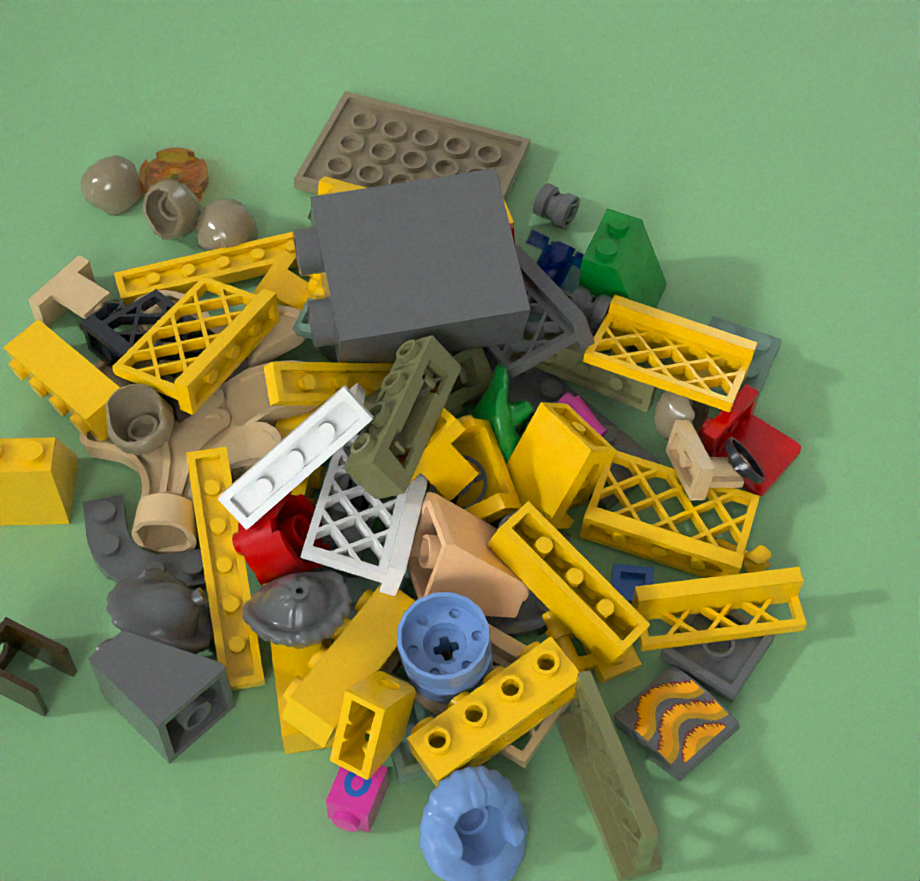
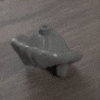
(299, 608)
(162, 610)

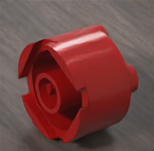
(277, 539)

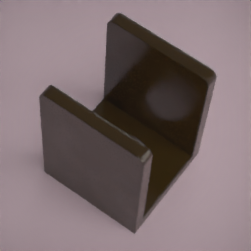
(16, 638)

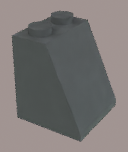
(162, 690)

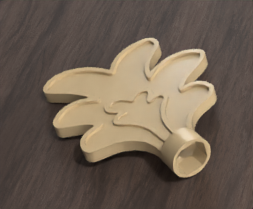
(232, 417)

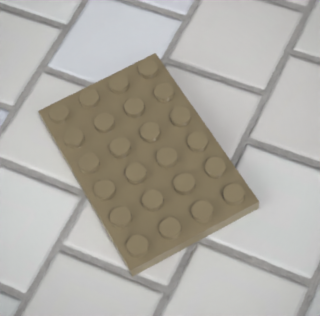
(389, 144)

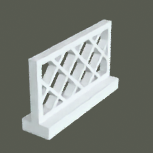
(297, 455)
(397, 538)

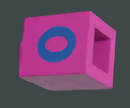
(356, 801)

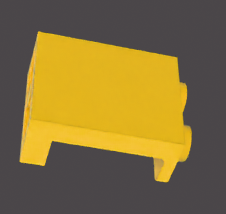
(481, 444)
(555, 460)

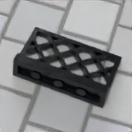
(112, 345)

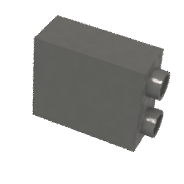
(412, 267)

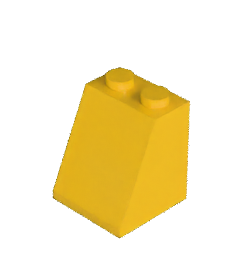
(36, 481)

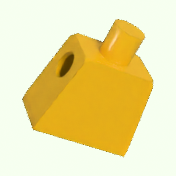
(375, 707)

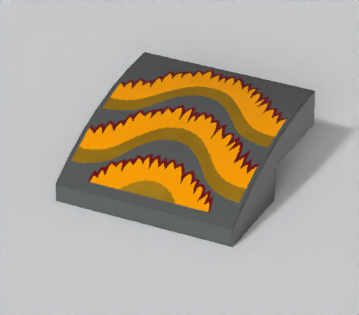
(676, 722)

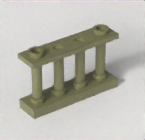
(570, 366)

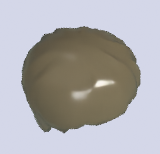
(112, 185)
(171, 209)
(225, 225)
(676, 407)
(138, 419)

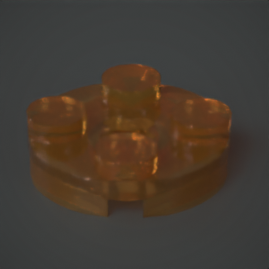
(176, 161)

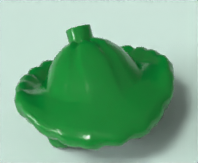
(503, 416)

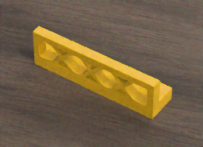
(720, 594)

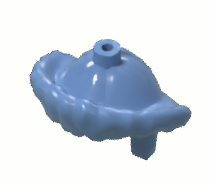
(474, 827)

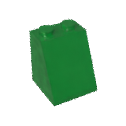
(622, 261)

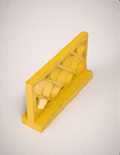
(674, 338)
(223, 350)
(653, 540)

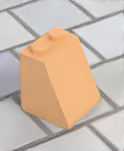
(454, 557)

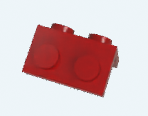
(765, 443)

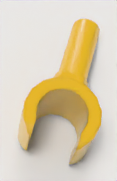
(753, 560)

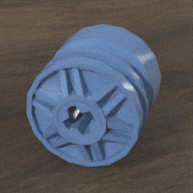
(441, 625)

